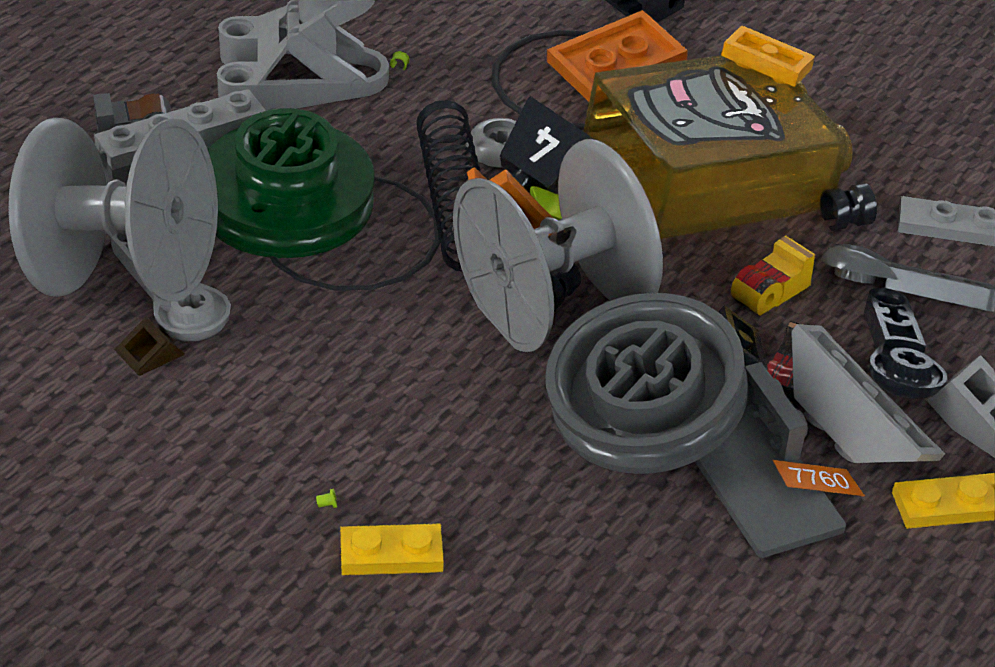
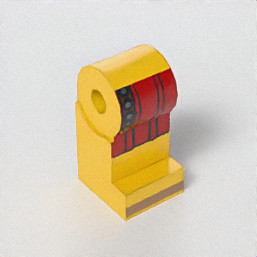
(774, 277)

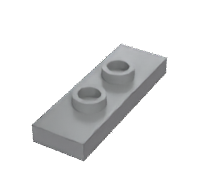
(947, 220)

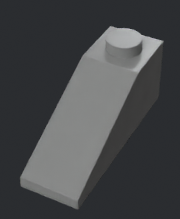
(969, 404)

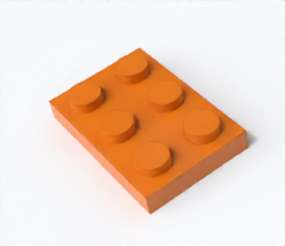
(619, 45)

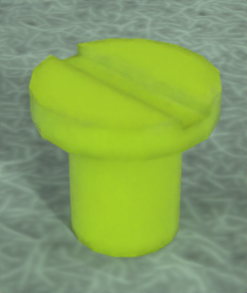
(327, 499)

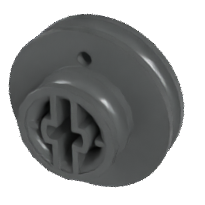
(647, 383)

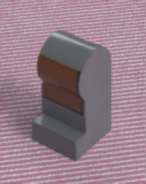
(118, 113)

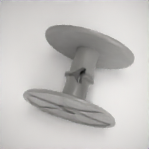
(66, 208)
(602, 226)

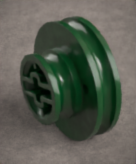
(290, 185)

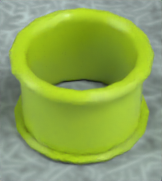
(399, 55)

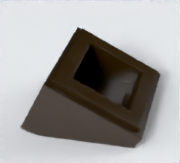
(147, 348)

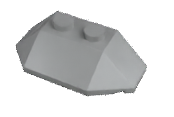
(851, 405)

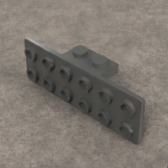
(749, 483)

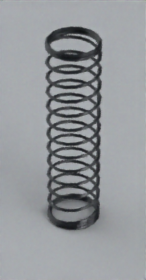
(424, 140)

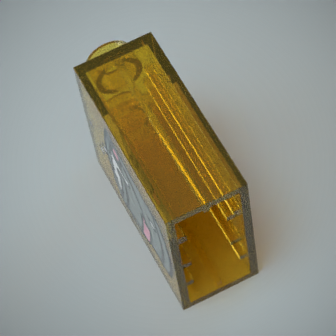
(717, 142)

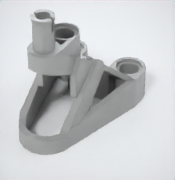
(257, 43)

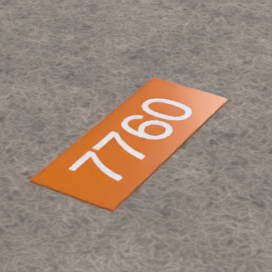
(817, 478)

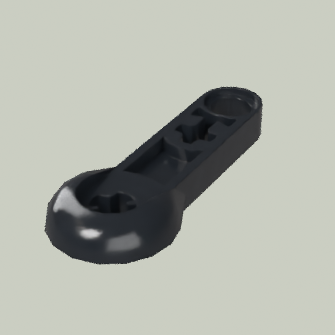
(899, 355)

